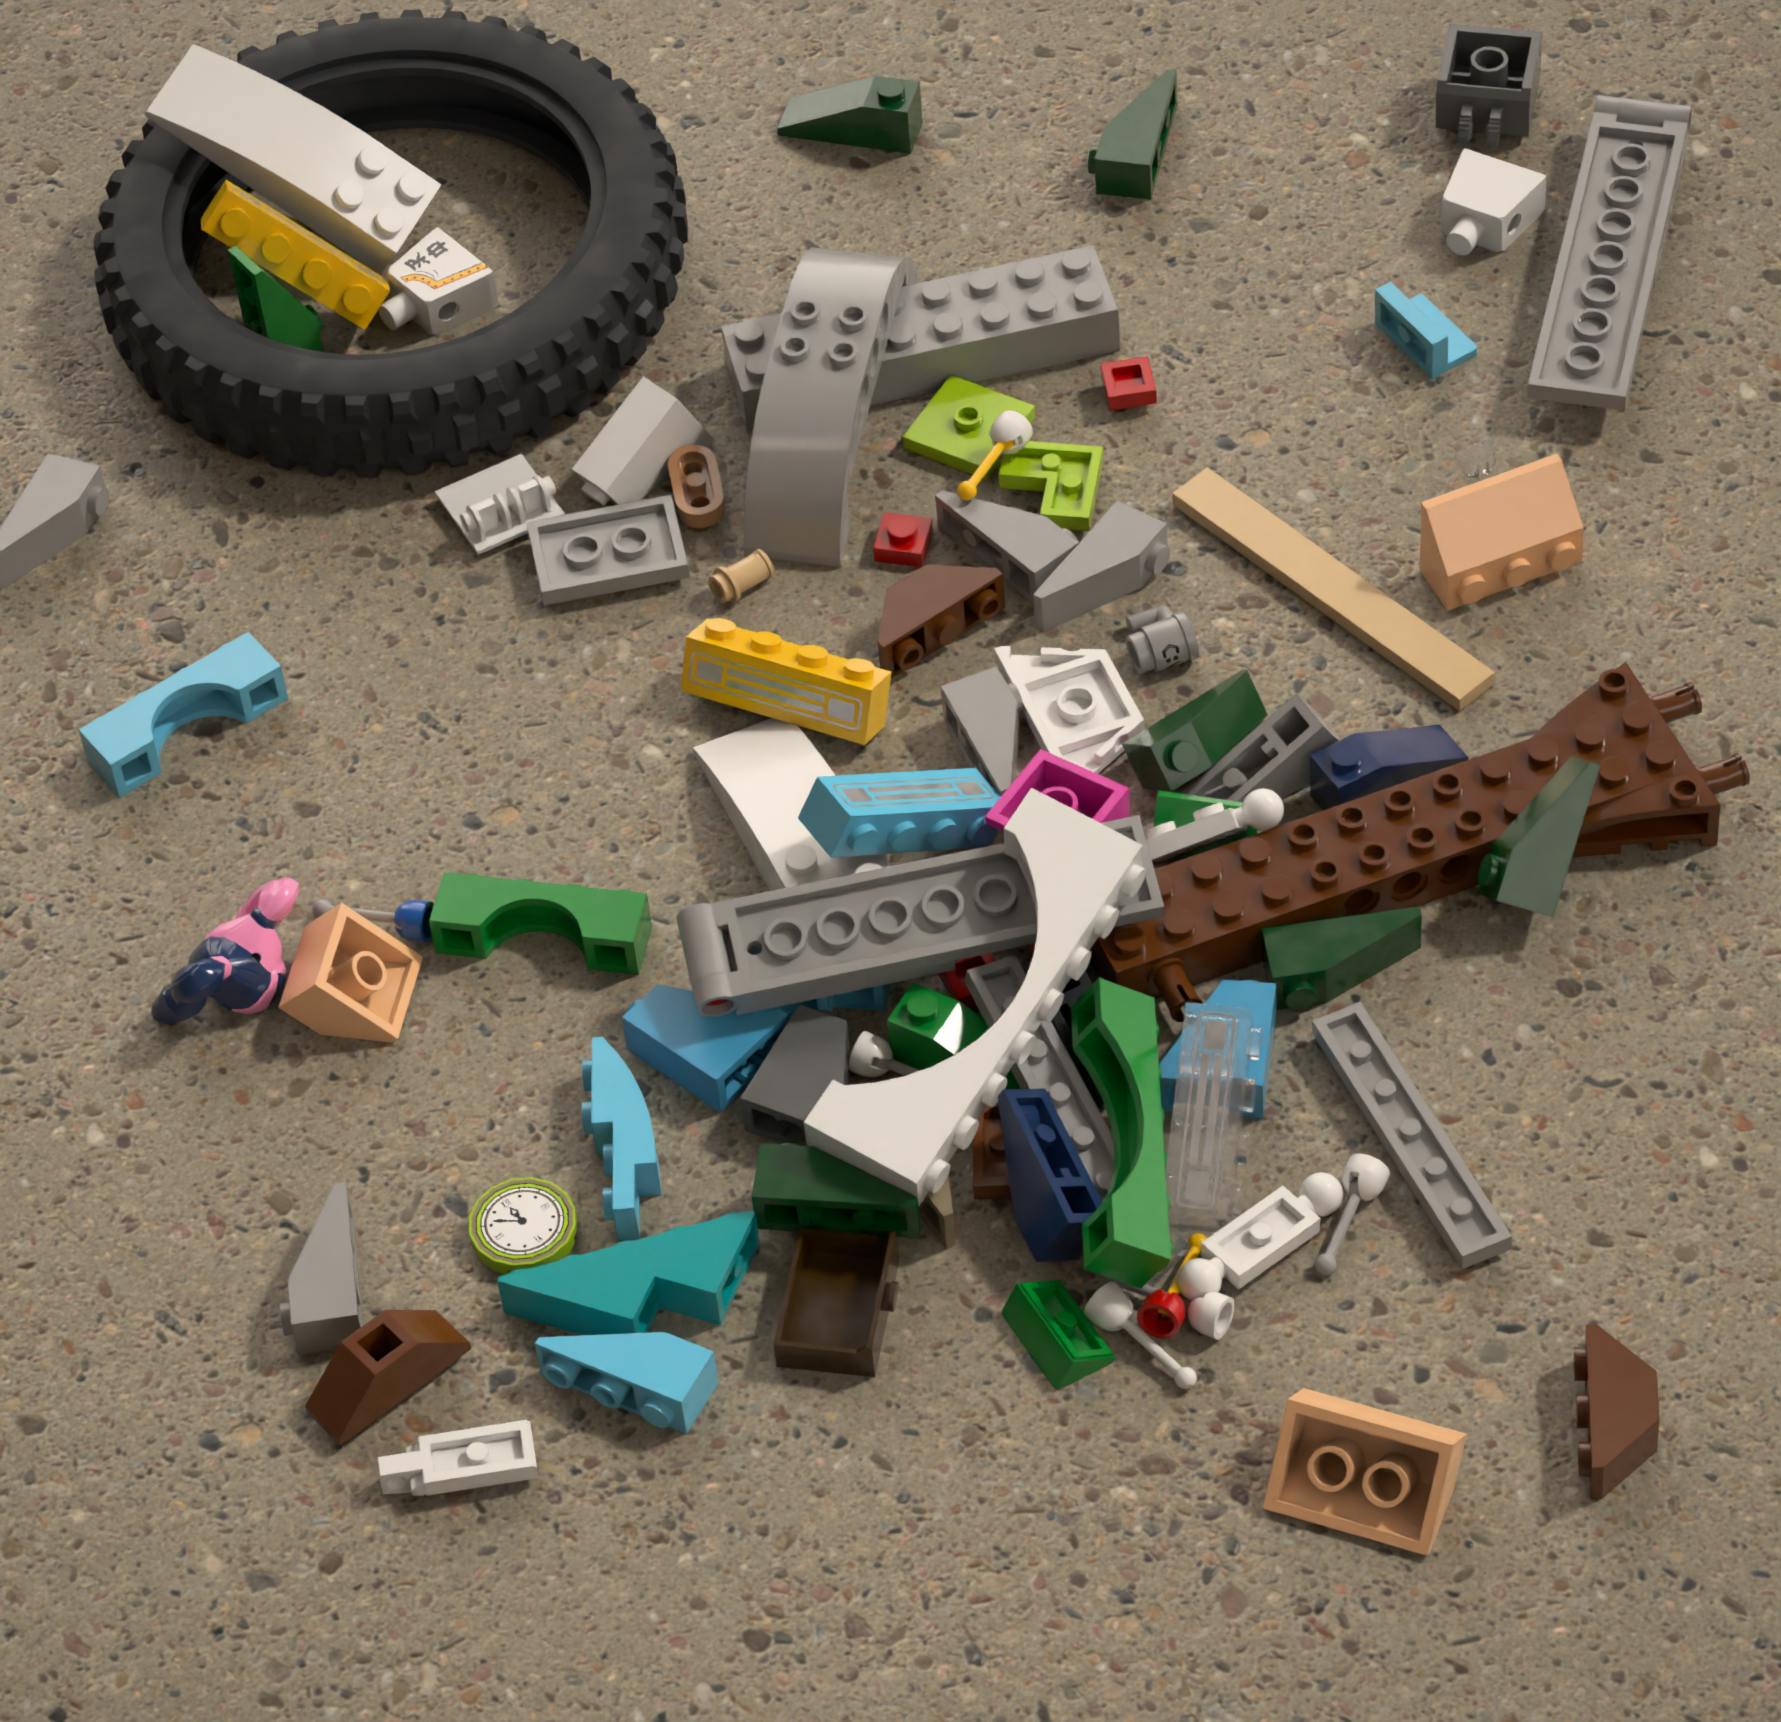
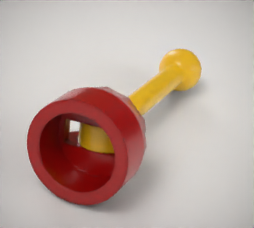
(1167, 1302)

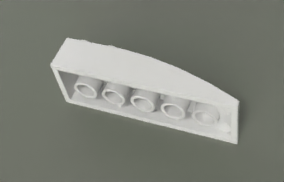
(295, 155)
(763, 784)

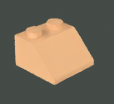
(350, 978)

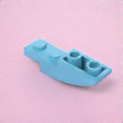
(622, 1135)

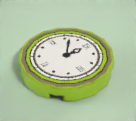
(522, 1225)

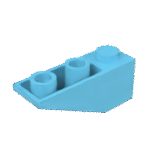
(641, 1372)

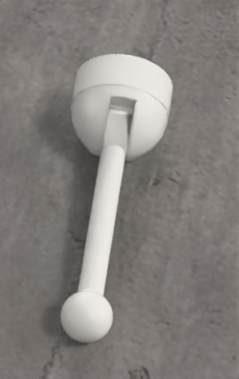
(1113, 1310)

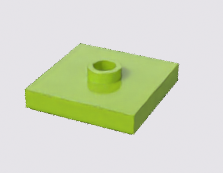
(958, 424)

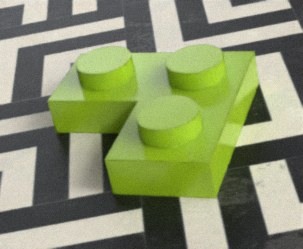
(1064, 473)

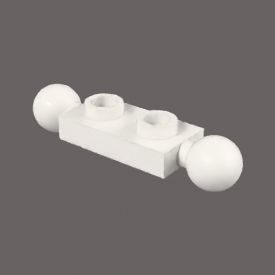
(1260, 810)
(1261, 1236)

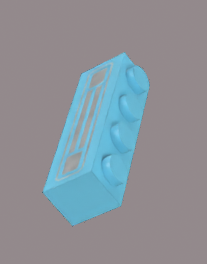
(900, 812)

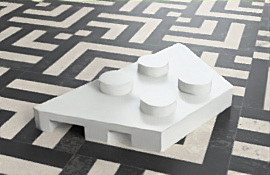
(1073, 703)

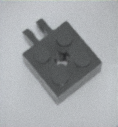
(1488, 82)

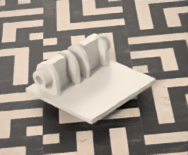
(498, 503)

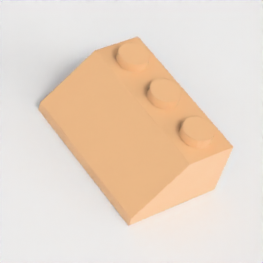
(1500, 533)
(1363, 1470)

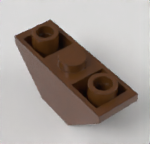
(934, 610)
(381, 1368)
(1616, 1410)

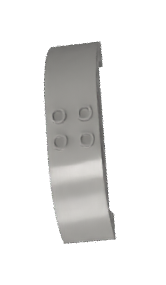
(818, 402)

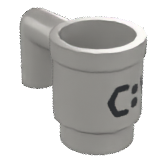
(1160, 639)

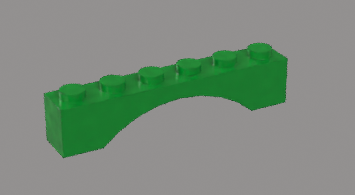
(1118, 1046)

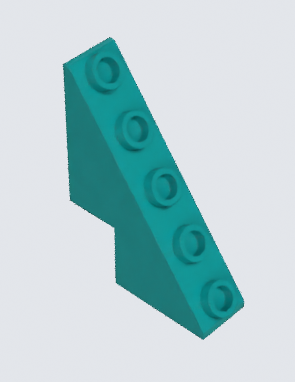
(625, 1285)

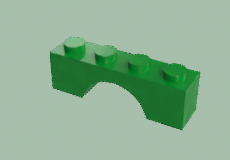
(482, 912)

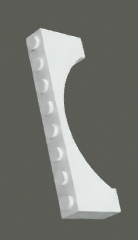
(916, 1122)

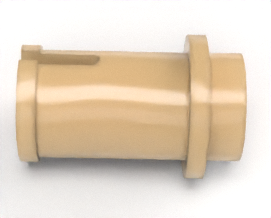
(737, 578)

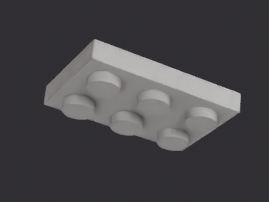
(607, 550)

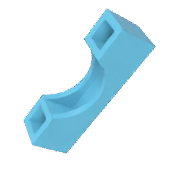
(230, 682)

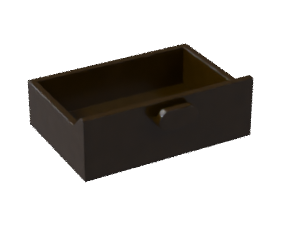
(837, 1302)

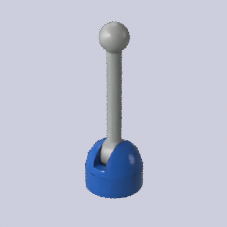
(410, 918)

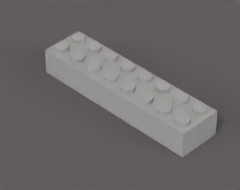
(965, 327)

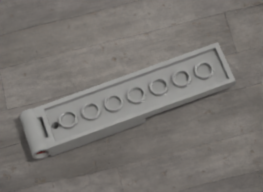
(1610, 252)
(871, 928)

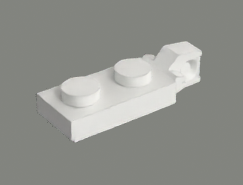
(461, 1460)

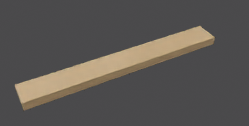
(1334, 589)

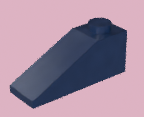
(1379, 761)
(1045, 1175)

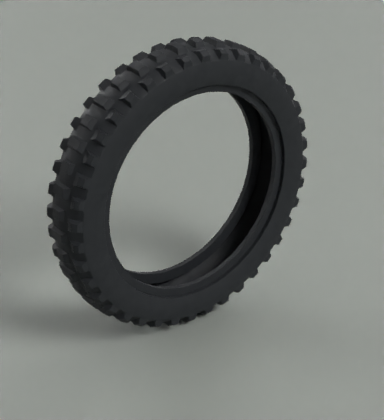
(438, 397)

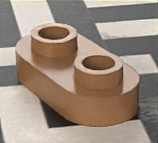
(696, 486)

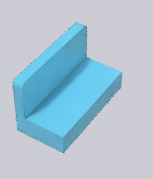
(1421, 331)

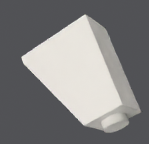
(635, 446)

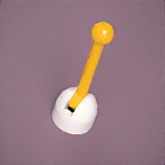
(1008, 435)

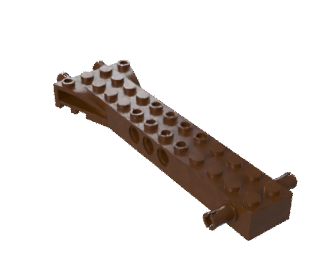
(1422, 838)

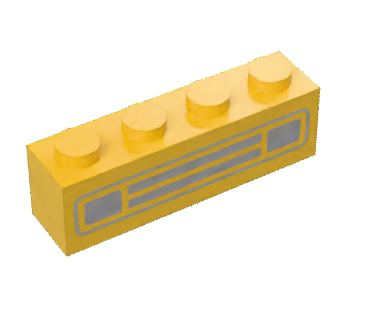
(295, 254)
(786, 680)

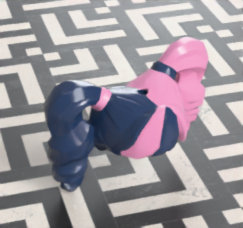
(223, 961)

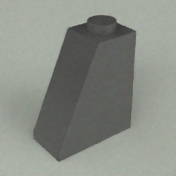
(796, 1074)

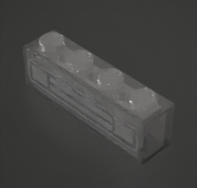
(1208, 1116)

